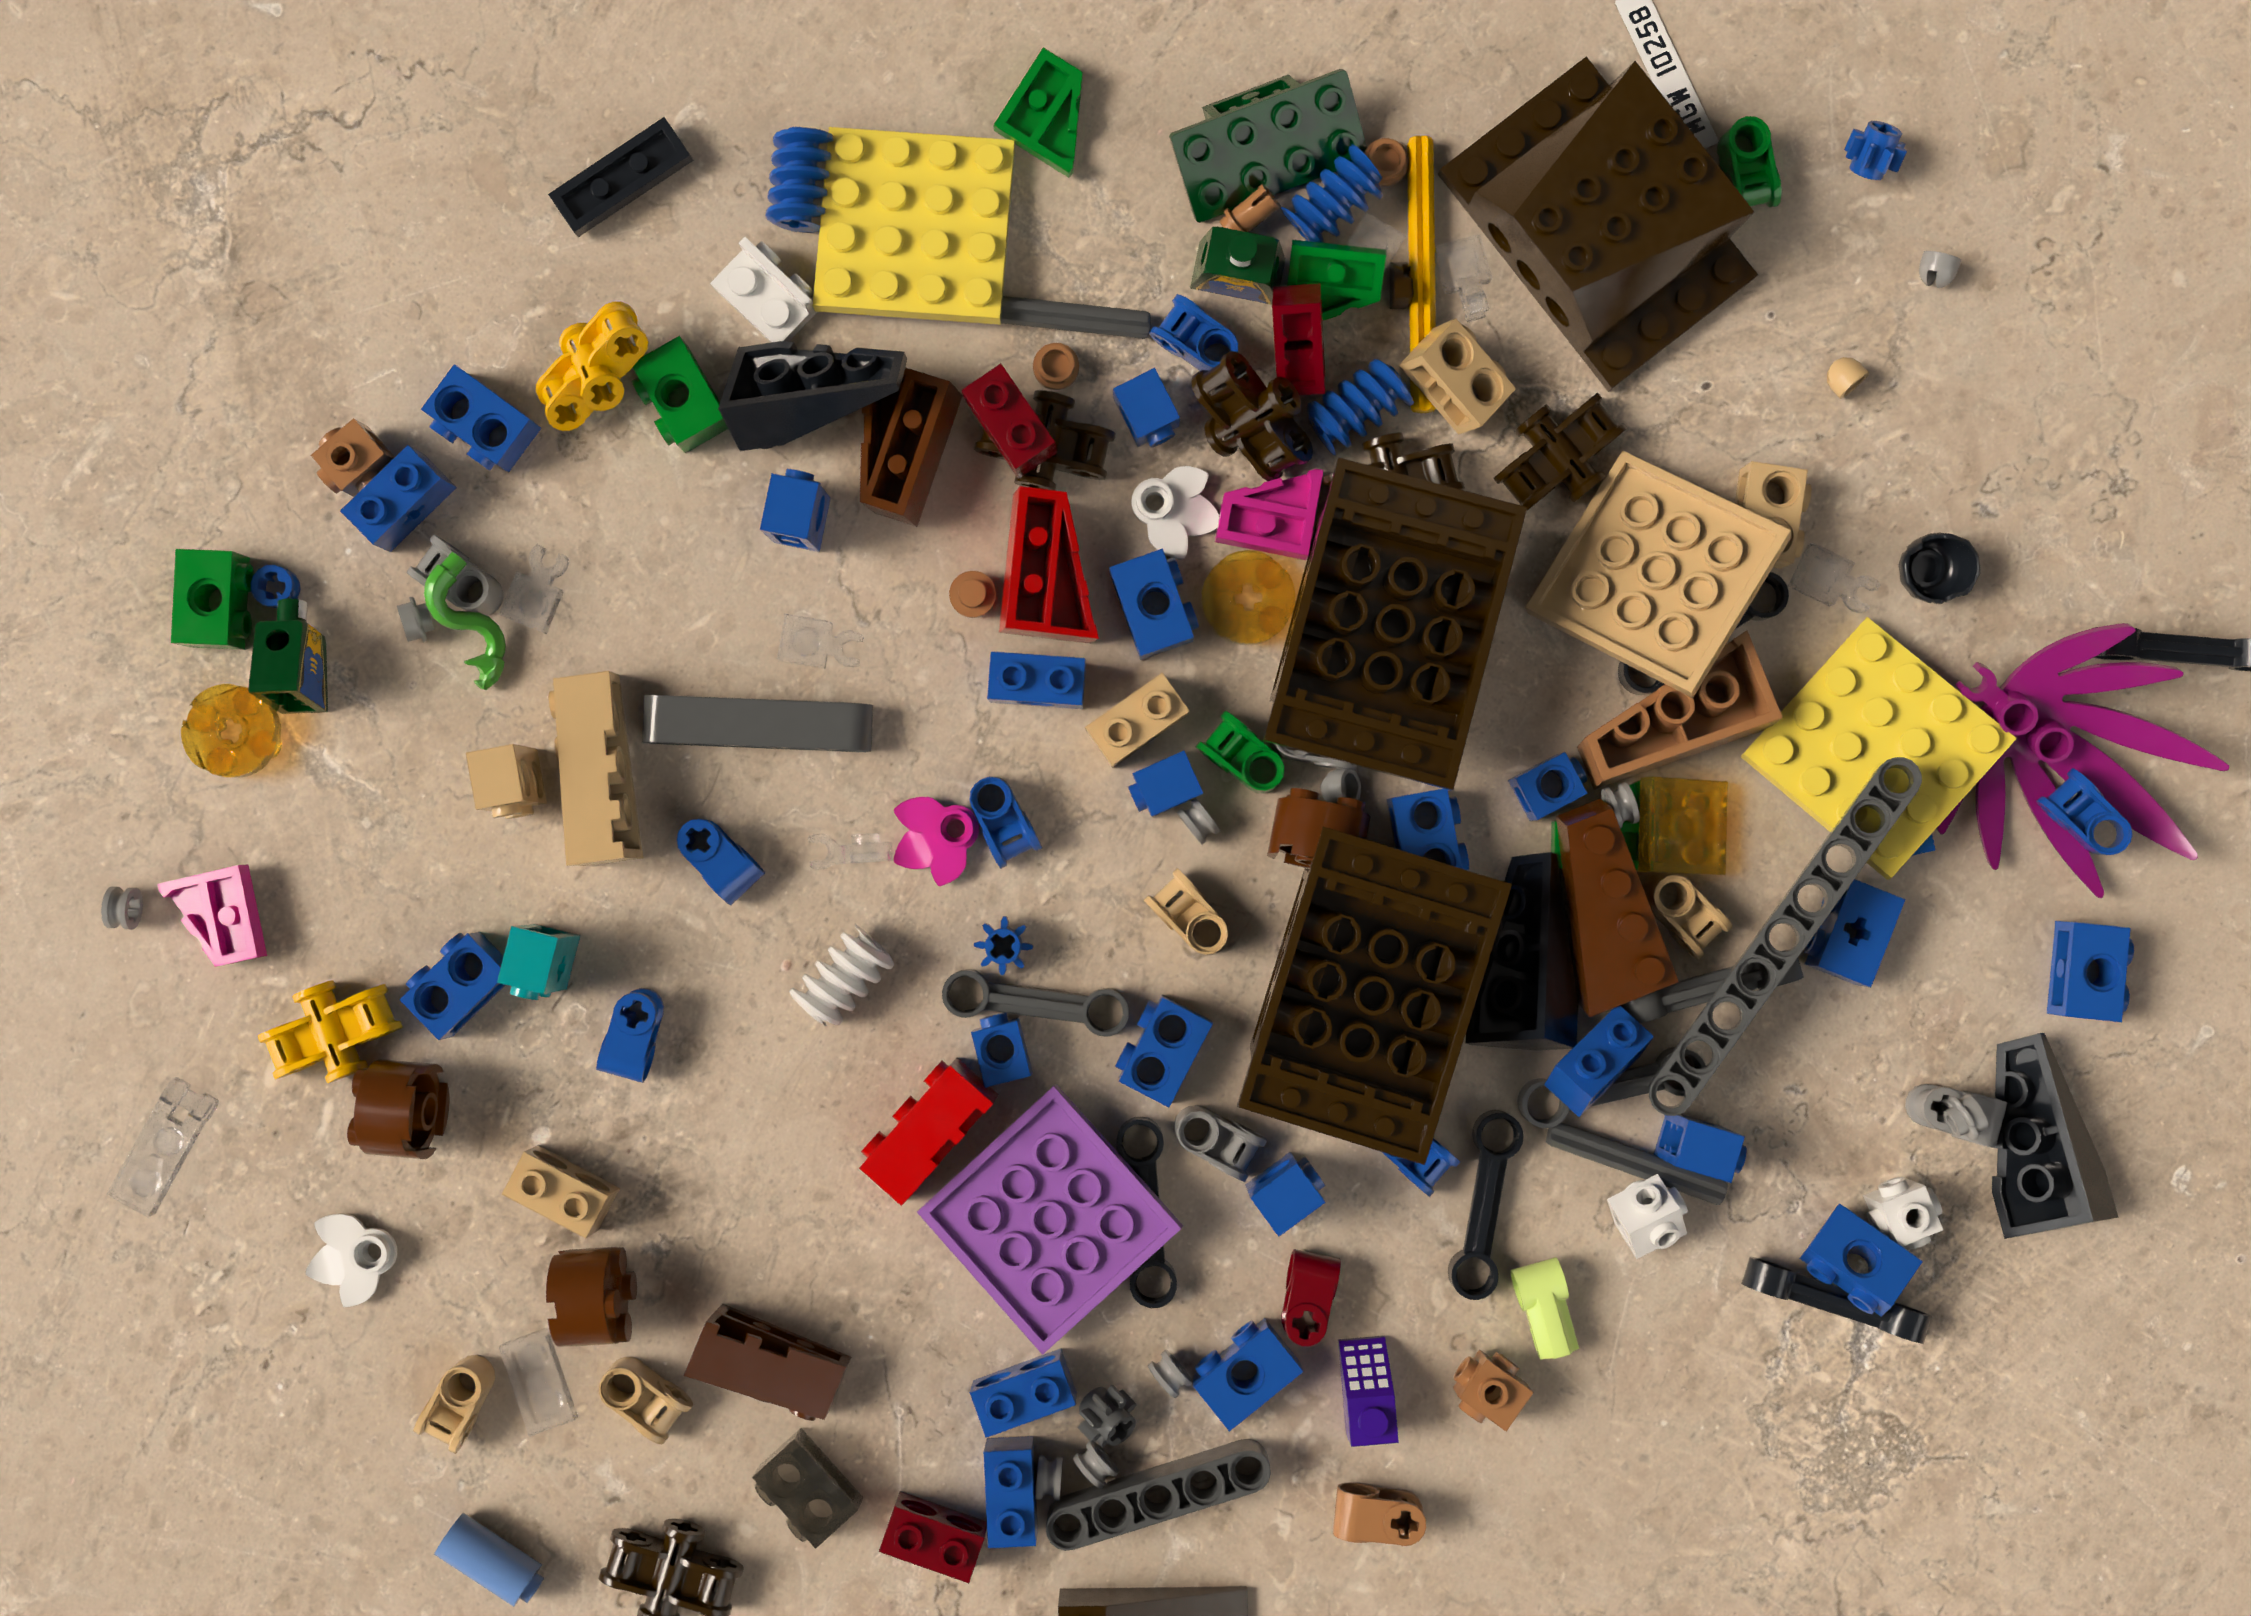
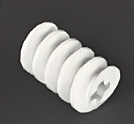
(843, 978)

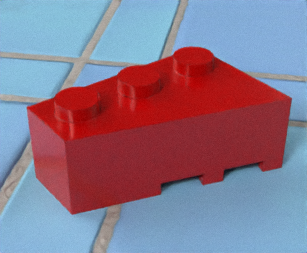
(1044, 571)
(927, 1129)

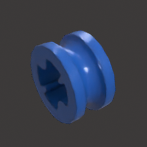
(266, 574)

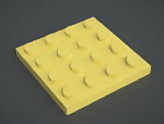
(914, 226)
(1864, 709)

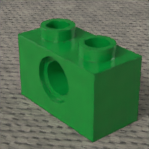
(669, 369)
(195, 579)

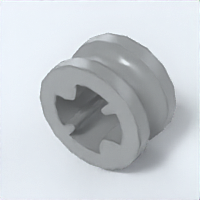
(1623, 803)
(1198, 821)
(122, 907)
(1170, 1374)
(1096, 1465)
(1049, 1478)

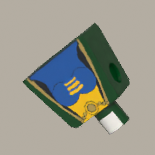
(1238, 265)
(289, 662)

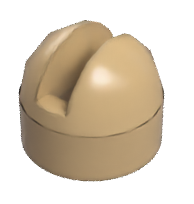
(1845, 376)

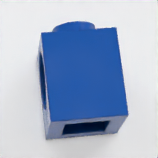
(1147, 409)
(1165, 785)
(1528, 786)
(1001, 1071)

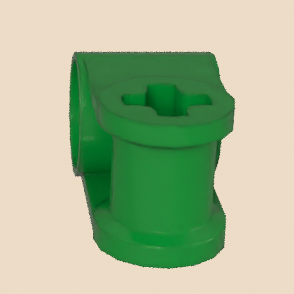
(1751, 172)
(1240, 753)

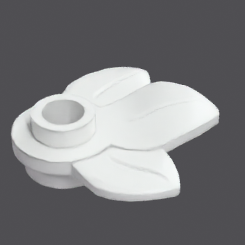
(1183, 511)
(347, 1259)

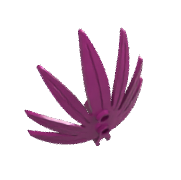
(2034, 713)

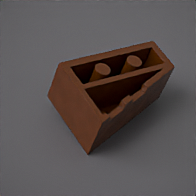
(905, 445)
(767, 1363)

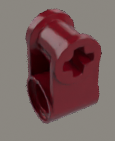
(1311, 1288)

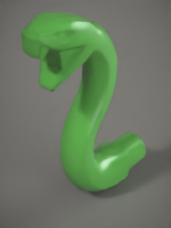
(435, 592)

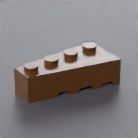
(1611, 921)

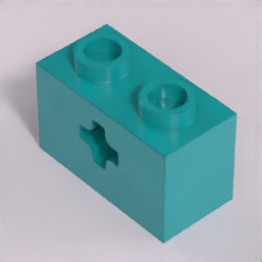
(537, 960)

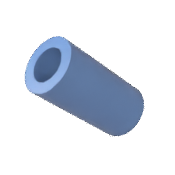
(490, 1561)

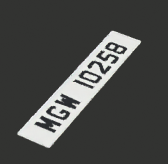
(1665, 66)

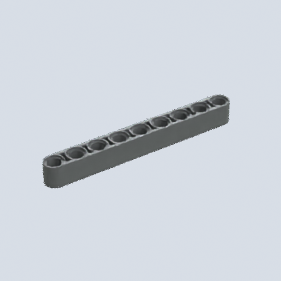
(1804, 923)

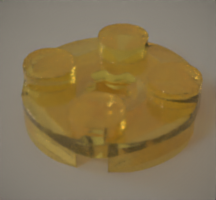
(1266, 578)
(207, 719)

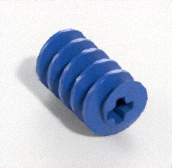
(796, 178)
(1336, 197)
(1357, 403)

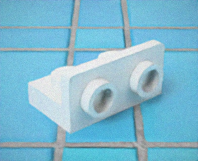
(764, 293)

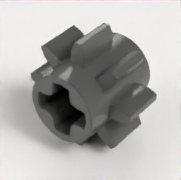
(1107, 1416)

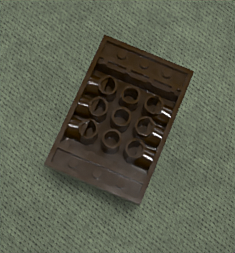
(1607, 215)
(1394, 624)
(1372, 994)

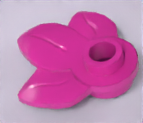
(929, 840)

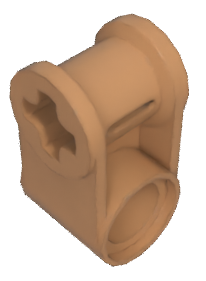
(1371, 1513)

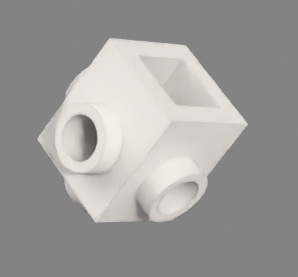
(1892, 1203)
(1648, 1215)

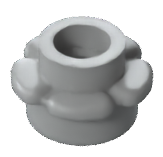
(415, 620)
(1965, 1117)

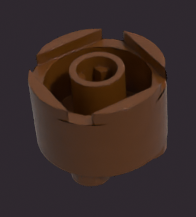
(1300, 822)
(398, 1109)
(590, 1296)

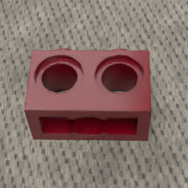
(1299, 336)
(1009, 421)
(934, 1537)

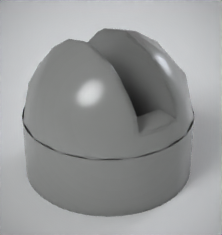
(1938, 265)
(1341, 784)

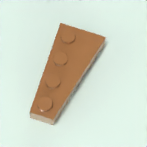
(1673, 726)

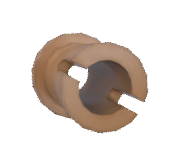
(1251, 211)

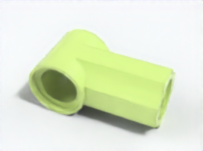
(1543, 1297)

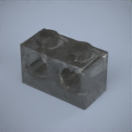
(817, 1481)

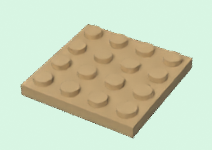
(1658, 573)

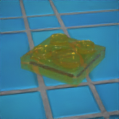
(1683, 826)

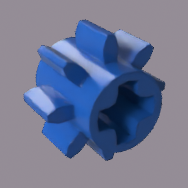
(1875, 150)
(990, 944)

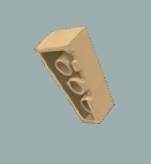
(595, 770)

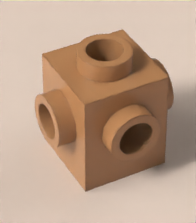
(350, 457)
(1502, 1400)

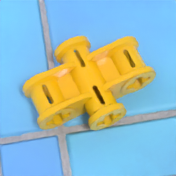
(600, 359)
(330, 1031)

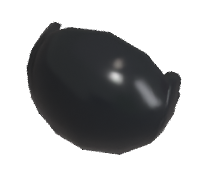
(1939, 567)

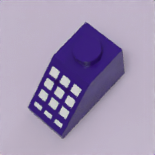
(1367, 1391)

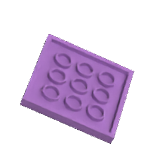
(1050, 1219)

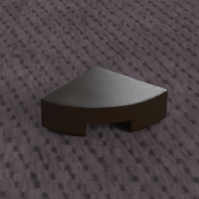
(1400, 285)

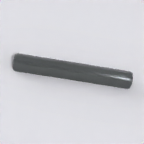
(1075, 317)
(1635, 1162)

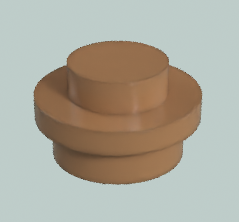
(1389, 159)
(1056, 366)
(972, 594)

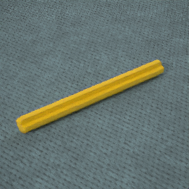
(1421, 250)

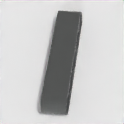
(757, 723)
(1141, 1511)

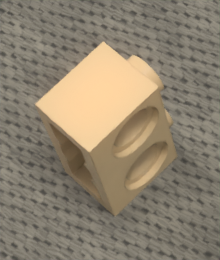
(1450, 383)
(1796, 499)
(1137, 720)
(506, 780)
(560, 1191)

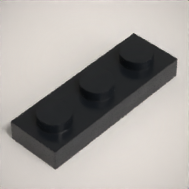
(620, 177)

